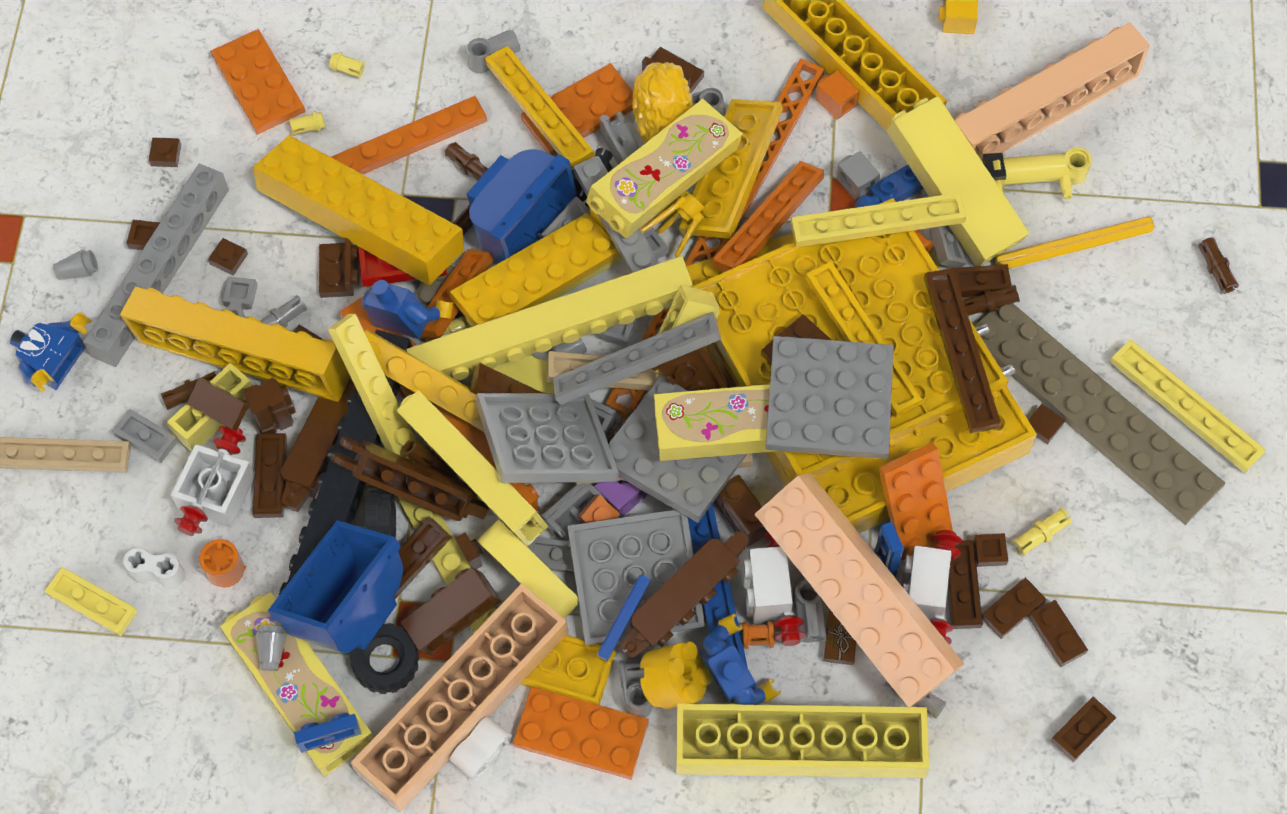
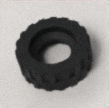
(380, 512)
(399, 676)

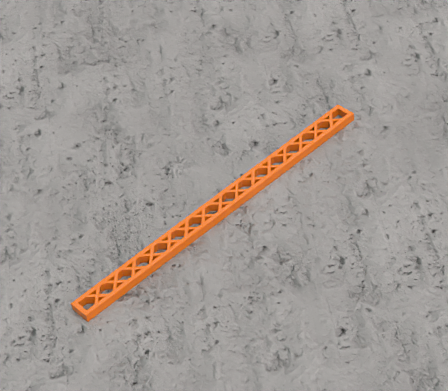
(793, 85)

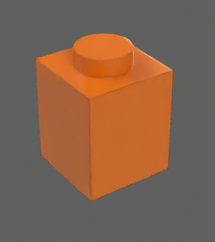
(837, 94)

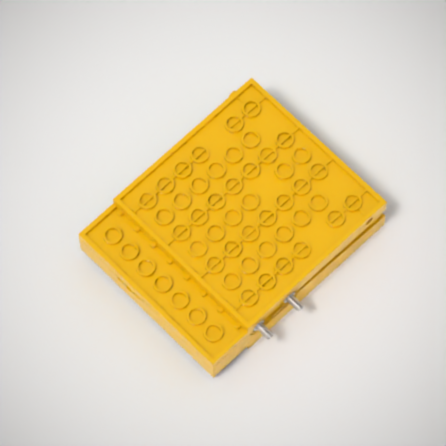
(889, 284)

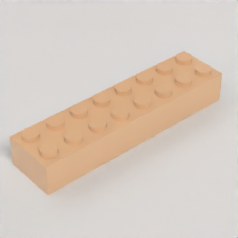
(1055, 91)
(859, 589)
(460, 696)

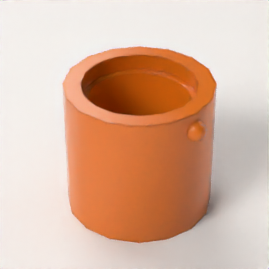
(222, 563)

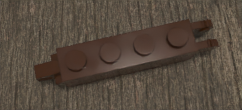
(311, 449)
(410, 480)
(682, 592)

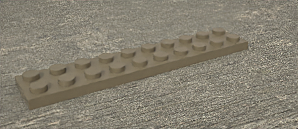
(1100, 413)

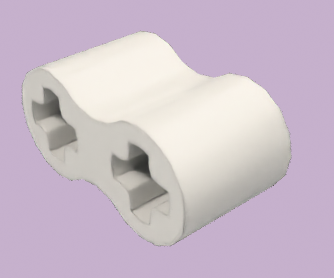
(154, 568)
(480, 748)

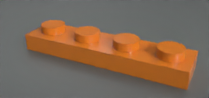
(470, 265)

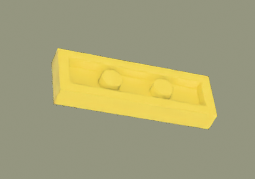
(91, 601)

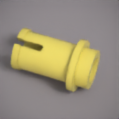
(345, 64)
(307, 123)

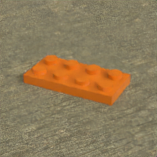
(258, 81)
(588, 100)
(916, 497)
(581, 733)

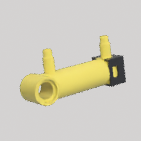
(1040, 169)

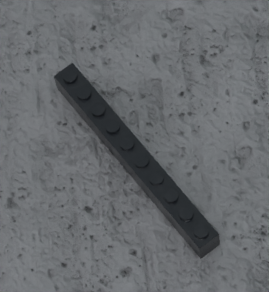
(339, 489)

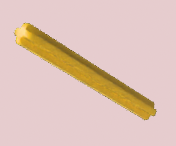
(1076, 242)

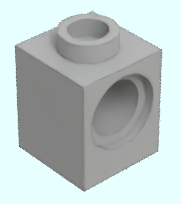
(857, 174)

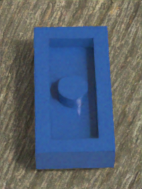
(318, 735)

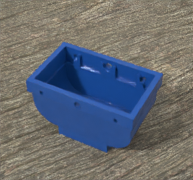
(519, 200)
(342, 589)

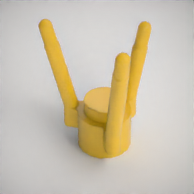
(686, 207)

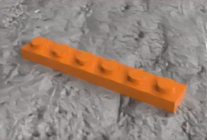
(413, 136)
(769, 217)

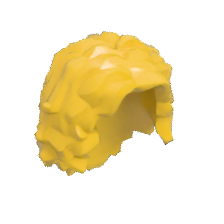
(659, 98)

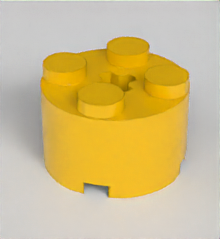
(674, 675)

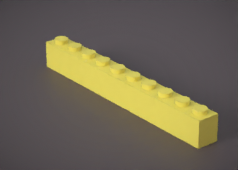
(556, 321)

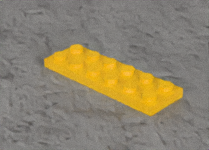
(729, 184)
(536, 272)

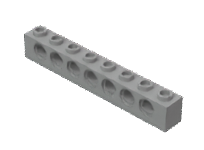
(159, 259)

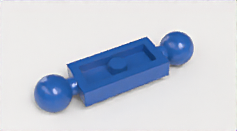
(898, 185)

